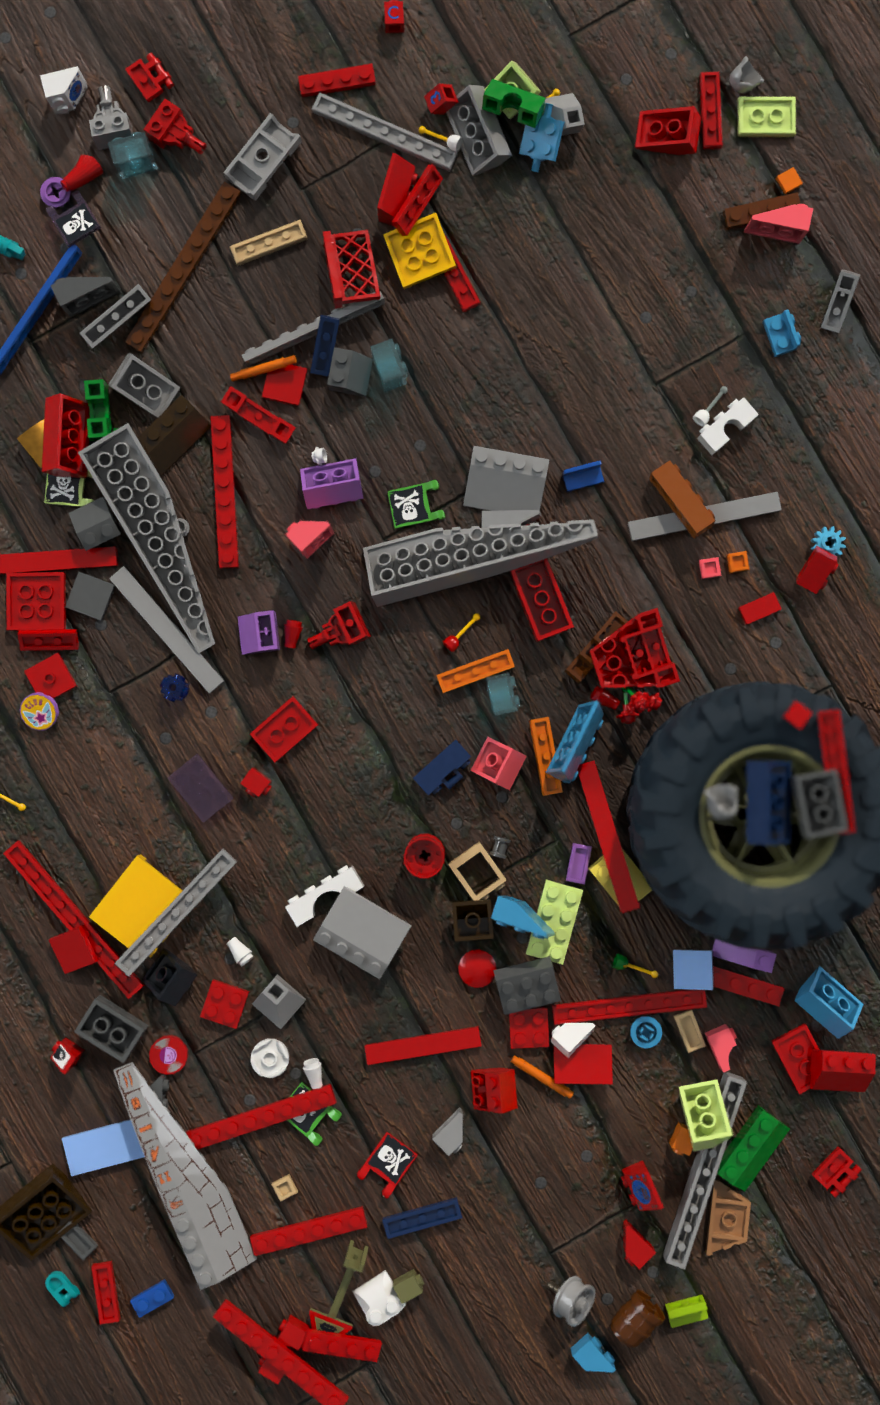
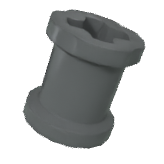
(500, 843)

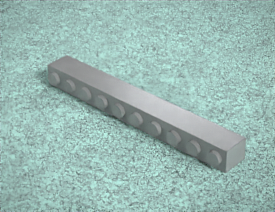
(701, 1181)

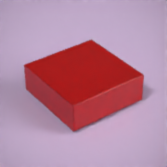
(797, 715)

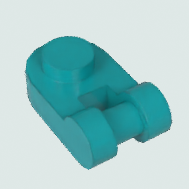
(58, 1281)

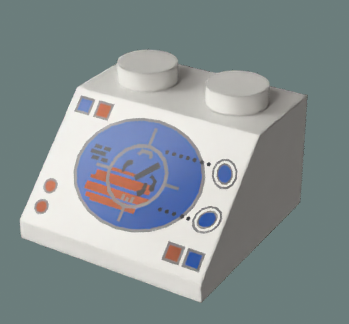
(64, 89)

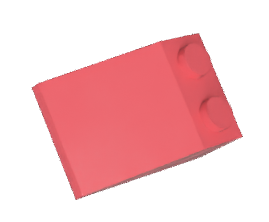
(783, 224)

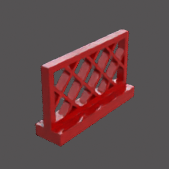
(336, 273)

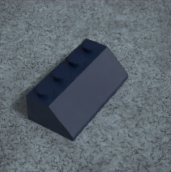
(768, 802)

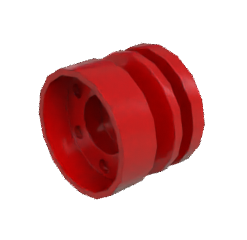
(419, 865)

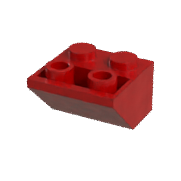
(494, 1089)

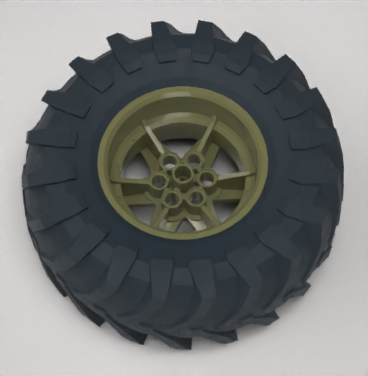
(708, 886)

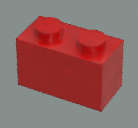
(817, 569)

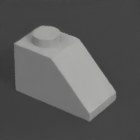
(450, 1133)

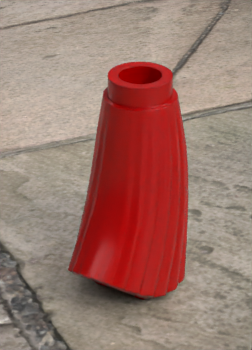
(83, 173)

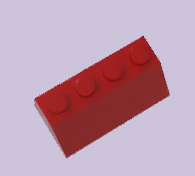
(65, 436)

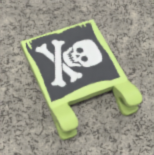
(66, 491)

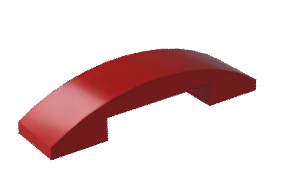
(257, 415)

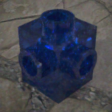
(181, 687)

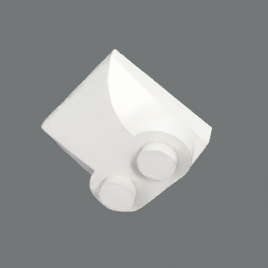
(378, 1299)

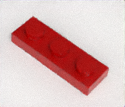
(48, 639)
(105, 1292)

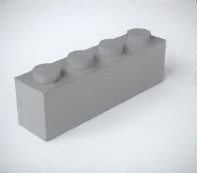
(115, 316)

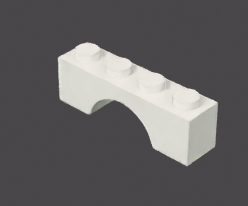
(303, 909)

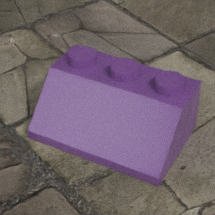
(331, 484)

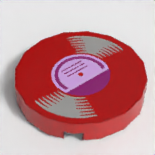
(168, 1054)

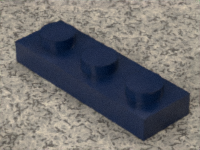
(324, 345)

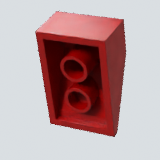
(669, 130)

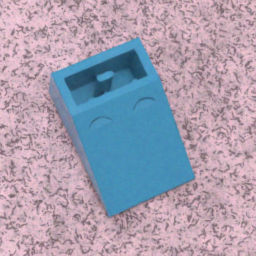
(517, 913)

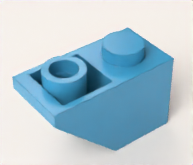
(592, 1356)

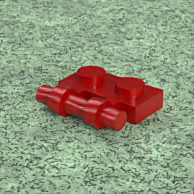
(144, 80)
(833, 1168)

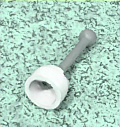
(702, 416)

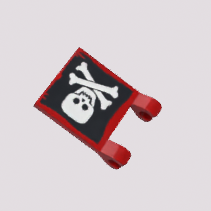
(390, 1161)

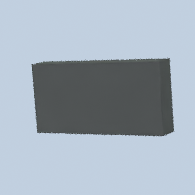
(79, 1241)

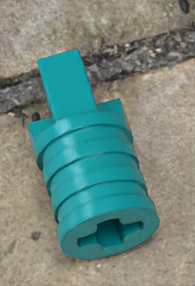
(10, 248)

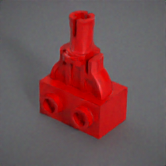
(172, 129)
(345, 627)

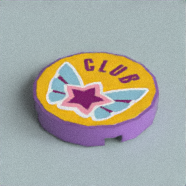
(39, 711)

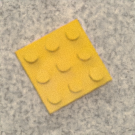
(420, 253)

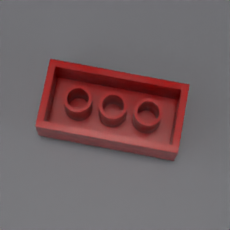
(541, 600)

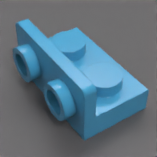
(782, 333)

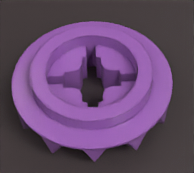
(47, 192)

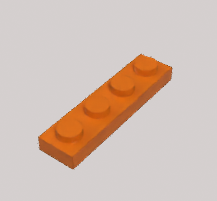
(475, 671)
(544, 752)

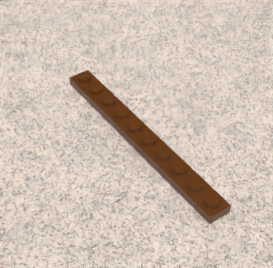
(183, 267)

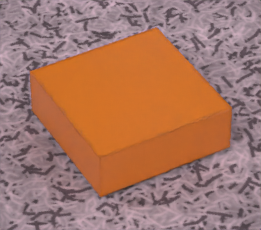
(789, 180)
(737, 562)

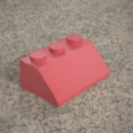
(309, 535)

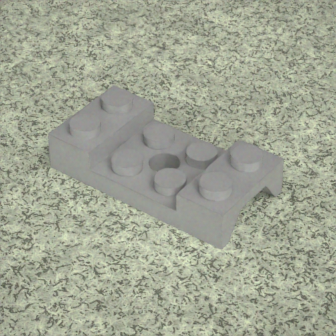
(251, 173)

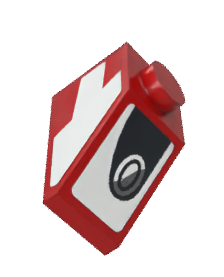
(66, 1054)

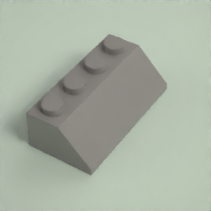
(482, 136)

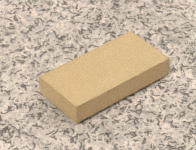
(689, 1031)

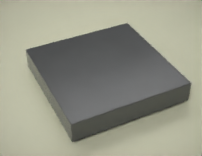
(90, 596)

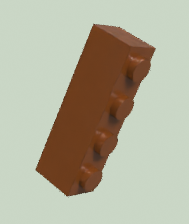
(682, 499)

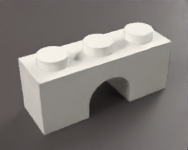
(739, 414)

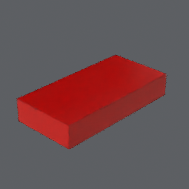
(759, 608)

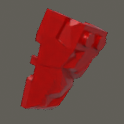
(635, 655)

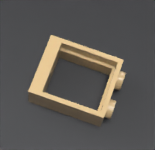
(465, 856)

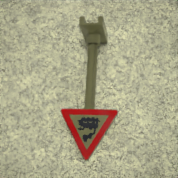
(354, 1261)

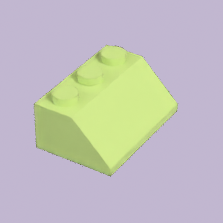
(705, 1114)

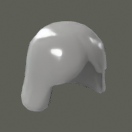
(747, 74)
(722, 801)

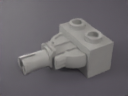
(108, 121)

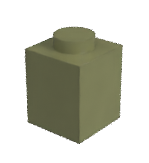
(408, 1286)

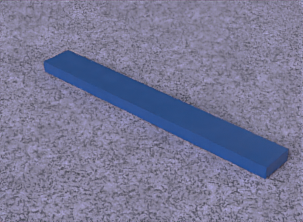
(37, 306)

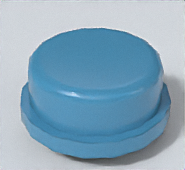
(646, 1032)

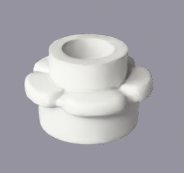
(319, 456)

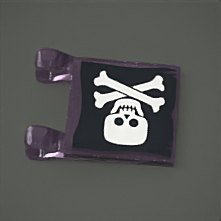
(76, 222)

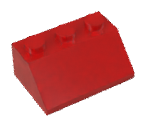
(396, 188)
(841, 1070)

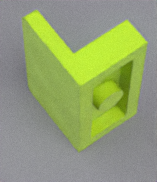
(686, 1311)

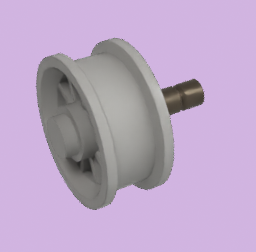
(572, 1300)

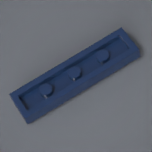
(422, 1218)

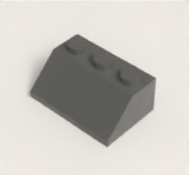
(818, 803)

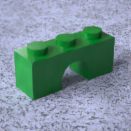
(502, 96)
(99, 406)

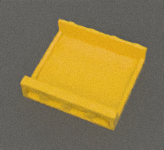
(135, 902)

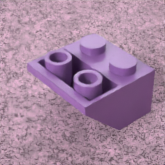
(258, 632)

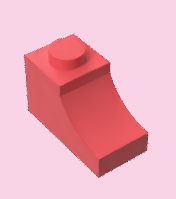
(721, 1042)

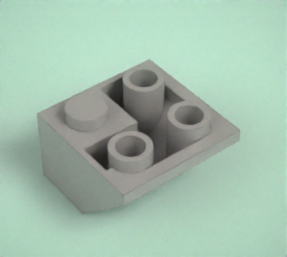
(568, 110)
(279, 1001)

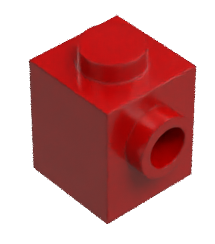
(256, 783)

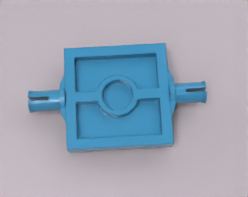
(544, 140)

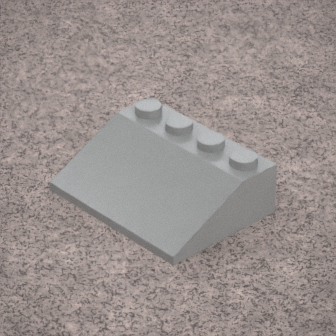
(505, 480)
(362, 932)

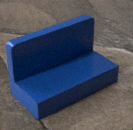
(583, 476)

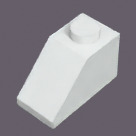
(571, 1036)

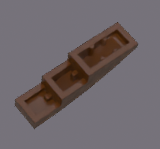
(583, 662)

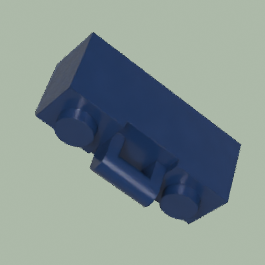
(435, 772)

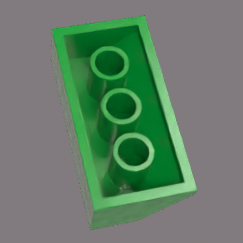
(751, 1148)

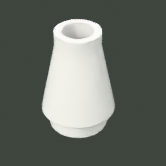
(239, 951)
(313, 1071)

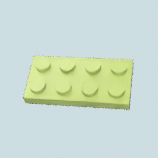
(558, 910)

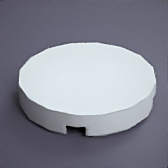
(270, 1058)

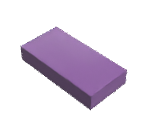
(578, 863)

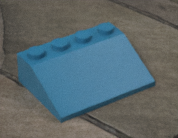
(575, 742)

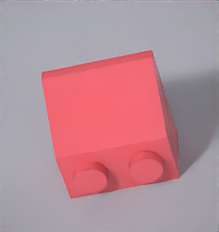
(498, 763)

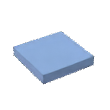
(693, 969)

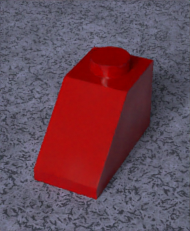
(636, 1246)

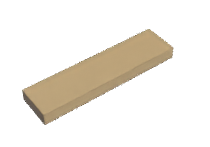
(268, 242)

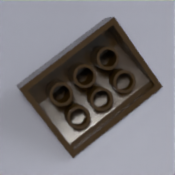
(40, 1211)

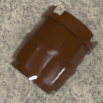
(636, 1319)

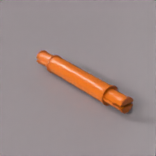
(263, 368)
(541, 1076)

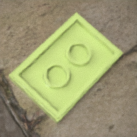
(766, 116)

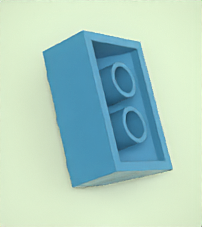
(829, 1003)

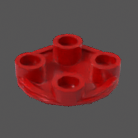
(477, 968)

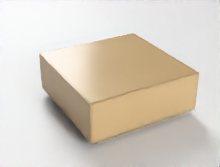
(284, 1187)

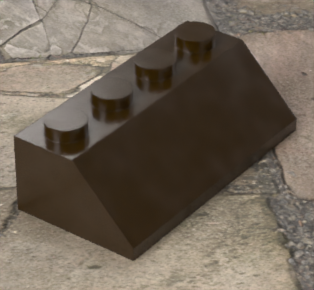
(173, 434)

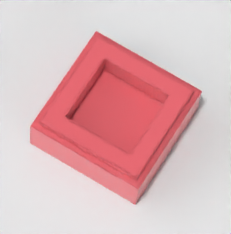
(710, 568)

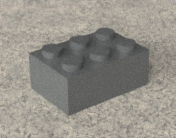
(527, 985)
(111, 1028)

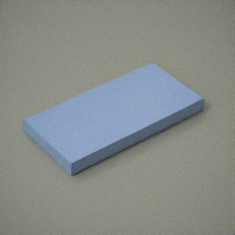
(102, 1147)

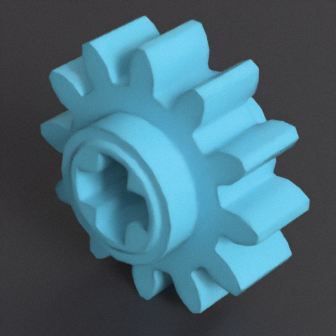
(829, 535)

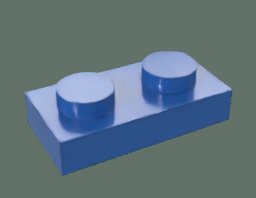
(152, 1298)

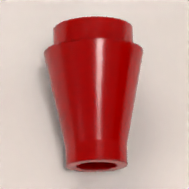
(292, 632)
(604, 697)

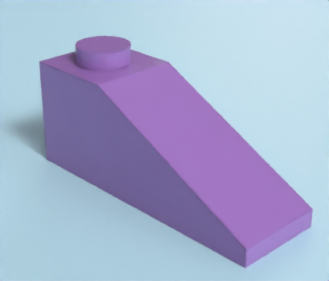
(753, 958)

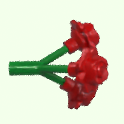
(639, 702)

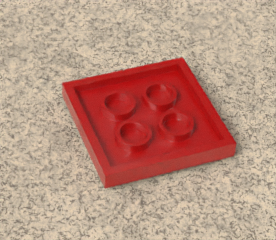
(36, 601)

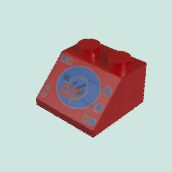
(642, 1187)

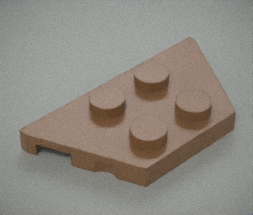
(727, 1218)

